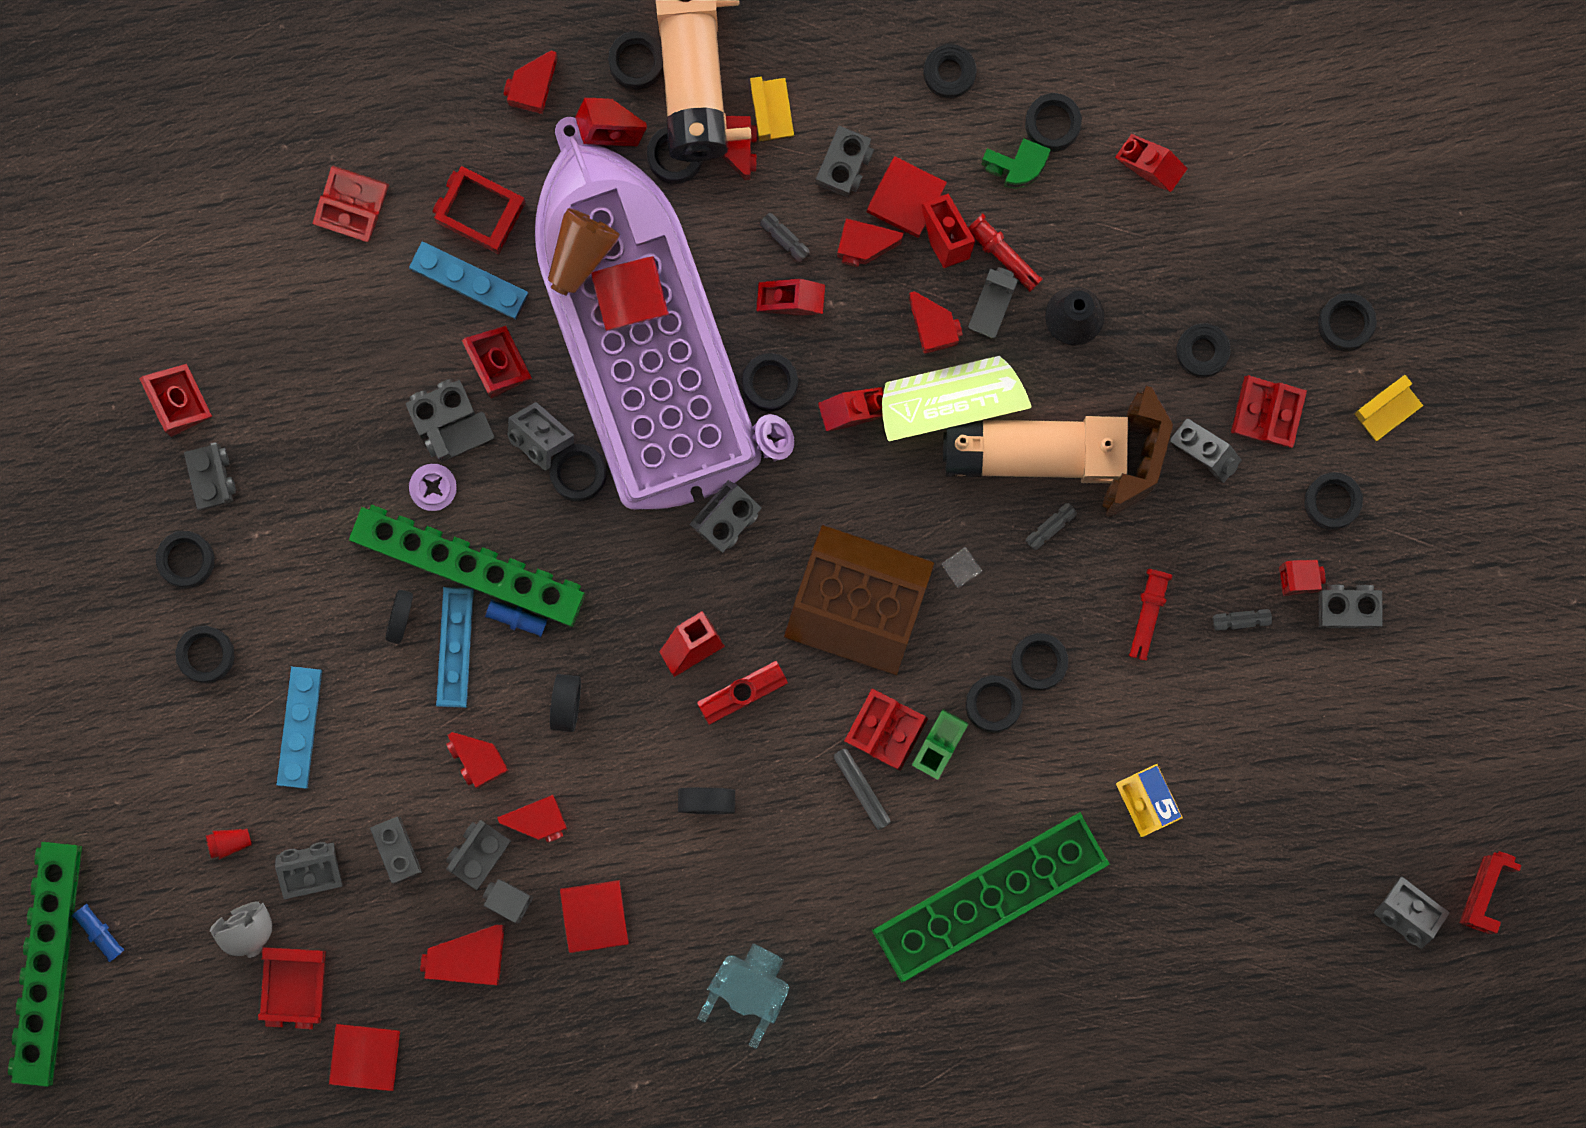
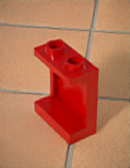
(1482, 890)
(292, 987)

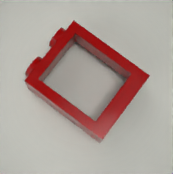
(504, 225)

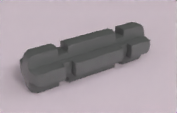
(784, 237)
(1051, 526)
(1242, 619)

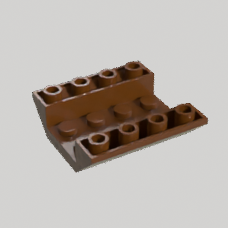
(1147, 418)
(858, 600)

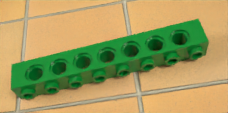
(366, 534)
(50, 1010)

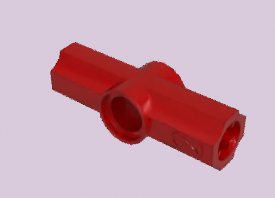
(759, 682)

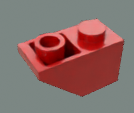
(739, 151)
(1151, 162)
(852, 408)
(690, 644)
(479, 758)

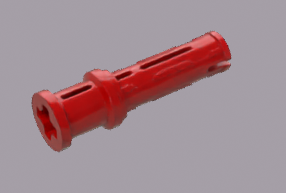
(993, 242)
(1152, 600)

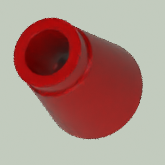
(226, 842)

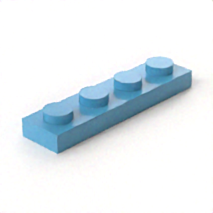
(468, 280)
(299, 727)

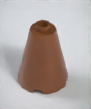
(579, 250)

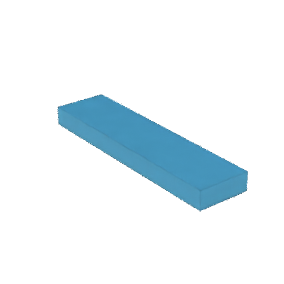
(455, 647)

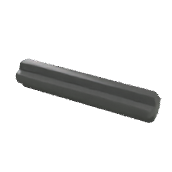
(862, 789)

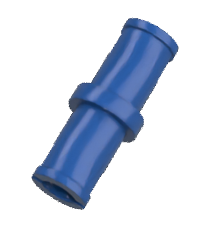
(516, 618)
(98, 932)

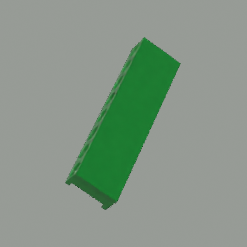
(990, 897)

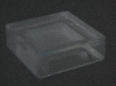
(961, 567)

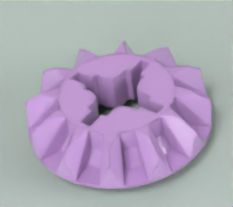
(777, 429)
(432, 473)

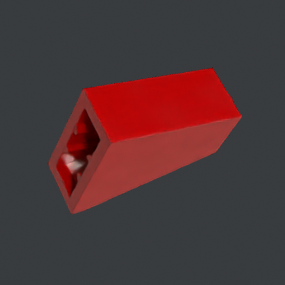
(467, 958)

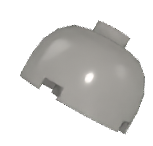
(244, 931)

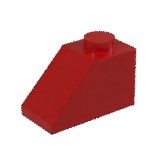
(532, 83)
(608, 123)
(947, 231)
(865, 242)
(791, 297)
(934, 324)
(1301, 577)
(537, 820)

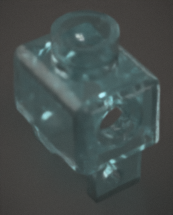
(749, 988)

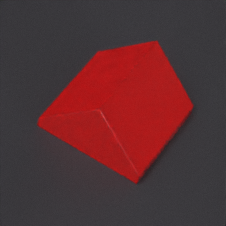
(496, 360)
(175, 399)

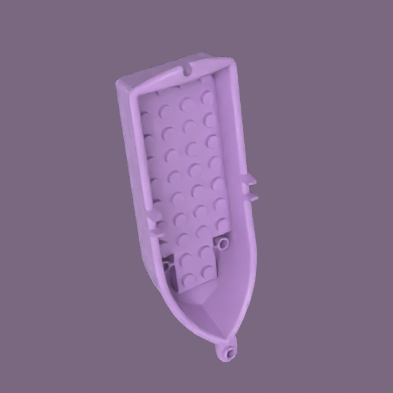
(655, 386)

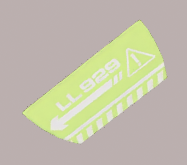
(951, 397)

